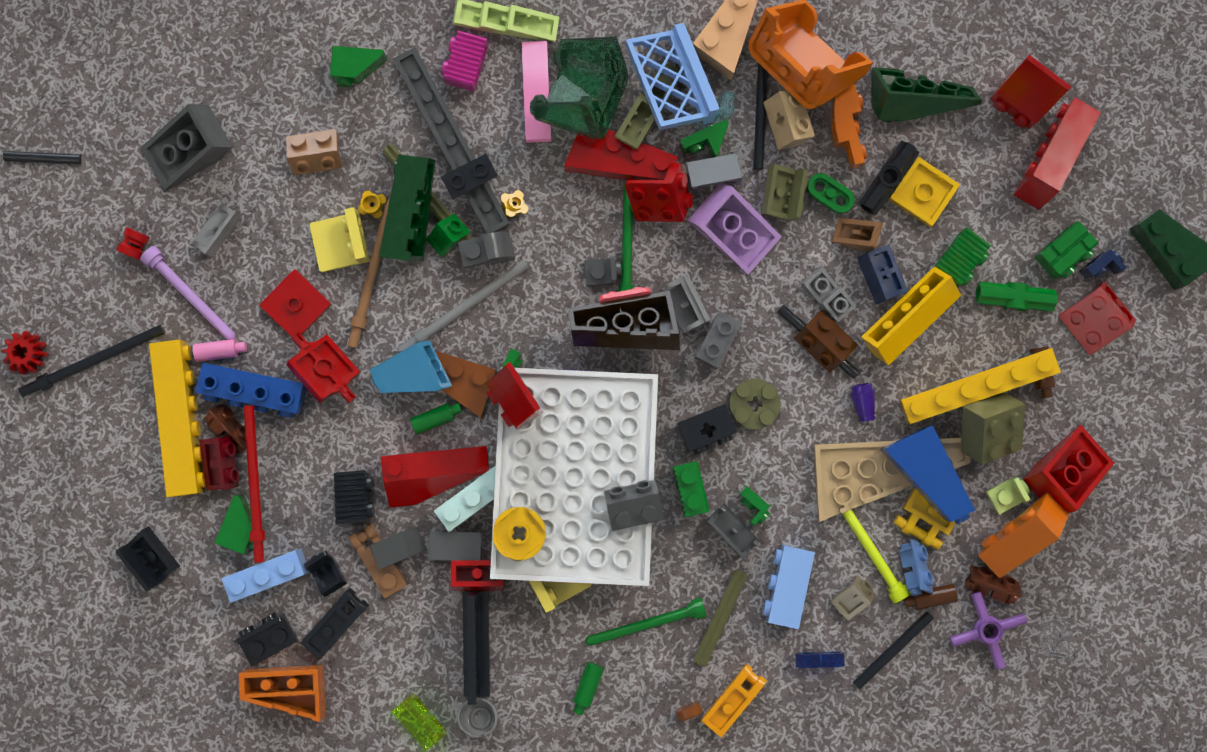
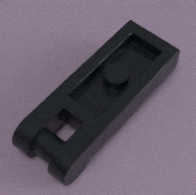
(334, 624)

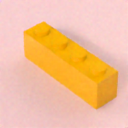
(911, 315)

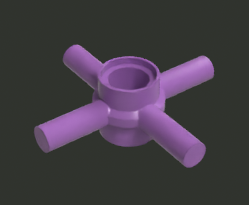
(998, 628)

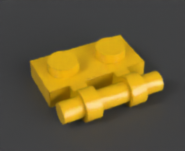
(921, 509)

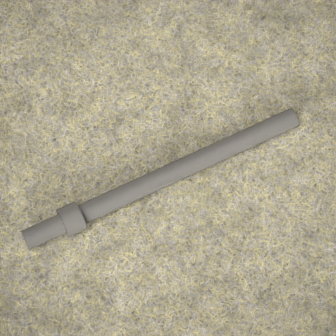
(425, 334)

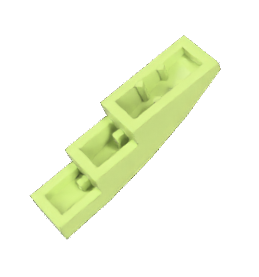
(506, 20)

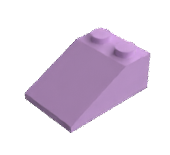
(734, 227)

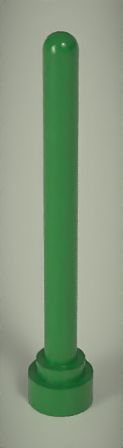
(627, 234)
(694, 610)

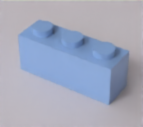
(265, 575)
(788, 586)

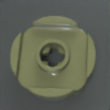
(743, 413)

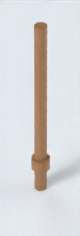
(358, 321)

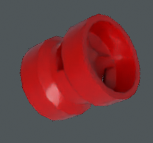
(135, 238)

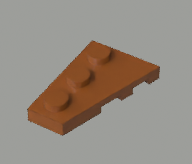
(468, 382)

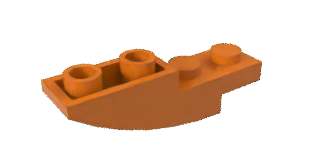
(844, 129)

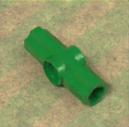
(1016, 296)

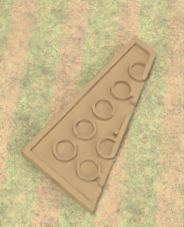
(861, 473)

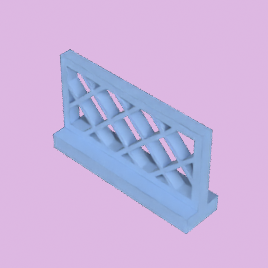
(692, 72)

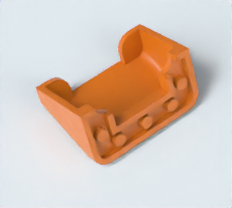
(800, 58)

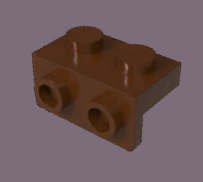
(825, 341)

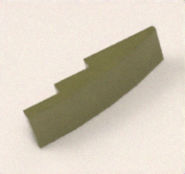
(640, 118)

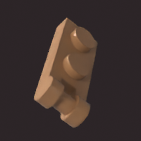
(388, 578)

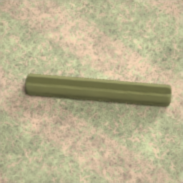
(720, 618)

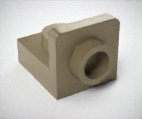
(854, 598)

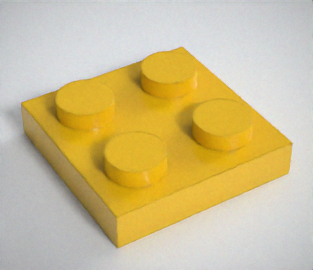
(924, 192)

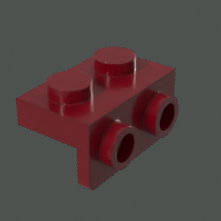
(219, 463)

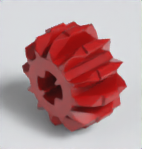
(33, 355)

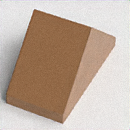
(857, 234)

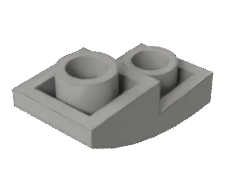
(828, 294)

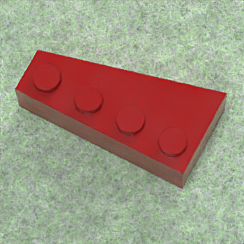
(616, 159)

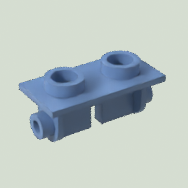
(915, 556)

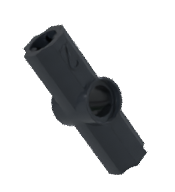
(897, 166)

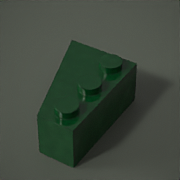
(1172, 248)

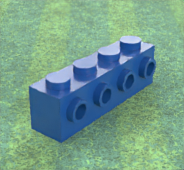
(251, 388)

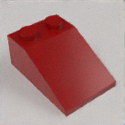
(1029, 92)
(513, 396)
(1070, 470)

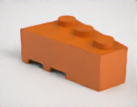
(1024, 536)
(289, 689)

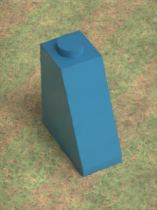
(411, 371)

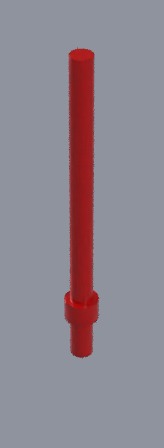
(257, 534)

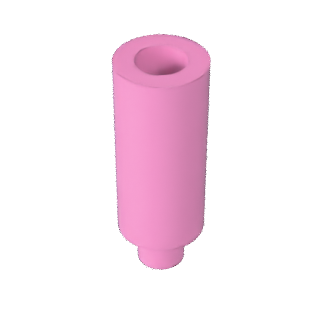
(218, 350)

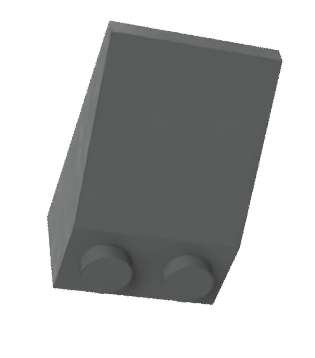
(186, 145)

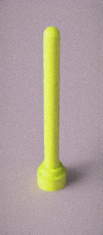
(897, 590)

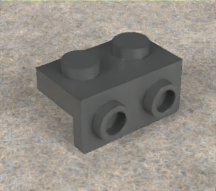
(633, 505)

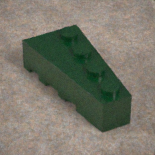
(408, 209)

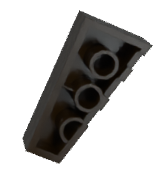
(627, 323)

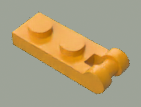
(733, 701)

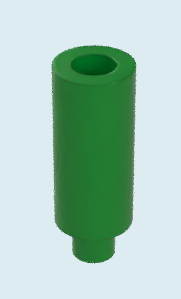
(434, 417)
(587, 687)

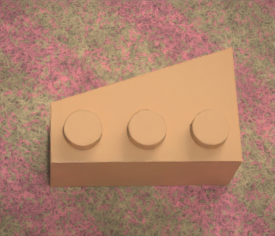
(724, 36)

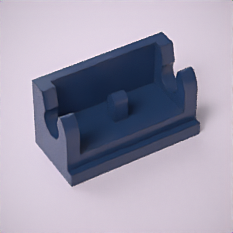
(882, 274)

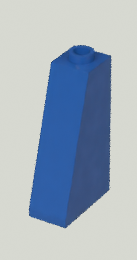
(930, 471)

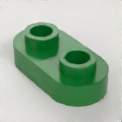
(831, 191)

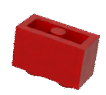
(473, 576)

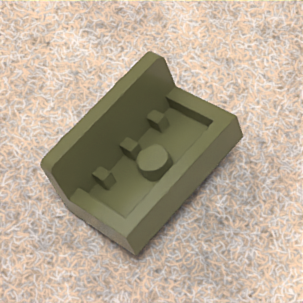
(784, 193)

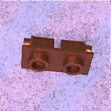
(222, 419)
(1004, 589)

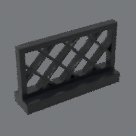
(476, 645)

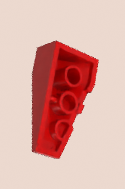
(423, 475)

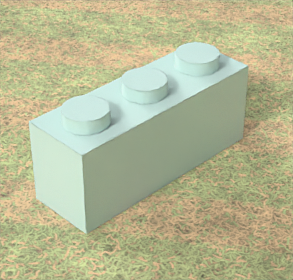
(467, 501)

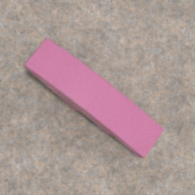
(534, 83)

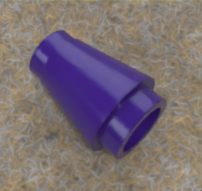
(864, 401)

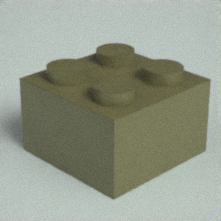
(992, 428)

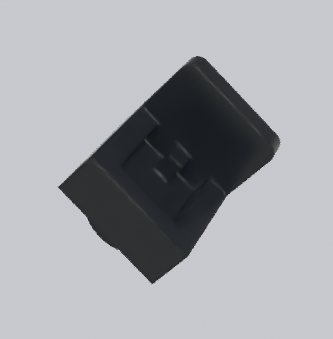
(325, 573)

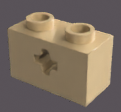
(788, 120)

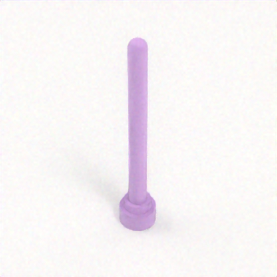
(153, 258)

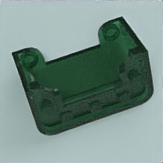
(586, 87)

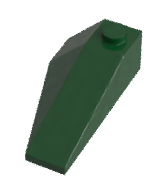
(908, 99)

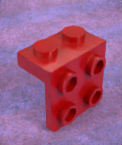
(661, 199)

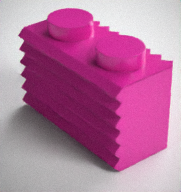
(465, 60)

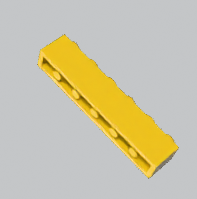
(980, 386)
(176, 417)

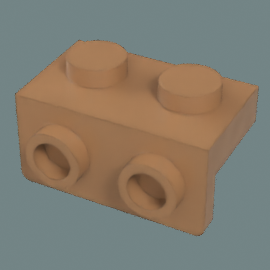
(313, 152)

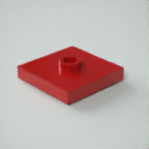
(295, 304)

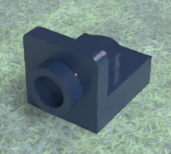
(1098, 265)

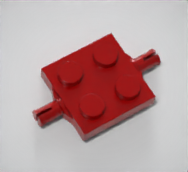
(323, 368)

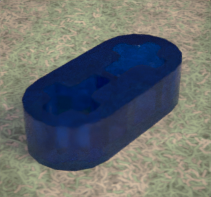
(820, 659)

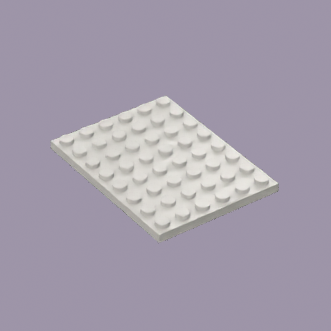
(588, 439)

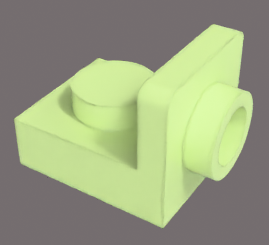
(1008, 494)

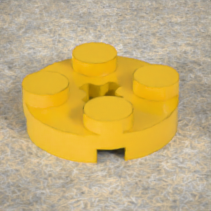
(534, 534)

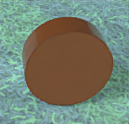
(688, 711)

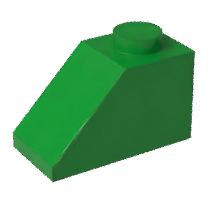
(354, 64)
(236, 526)

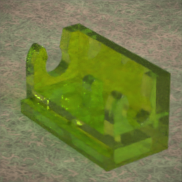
(419, 721)

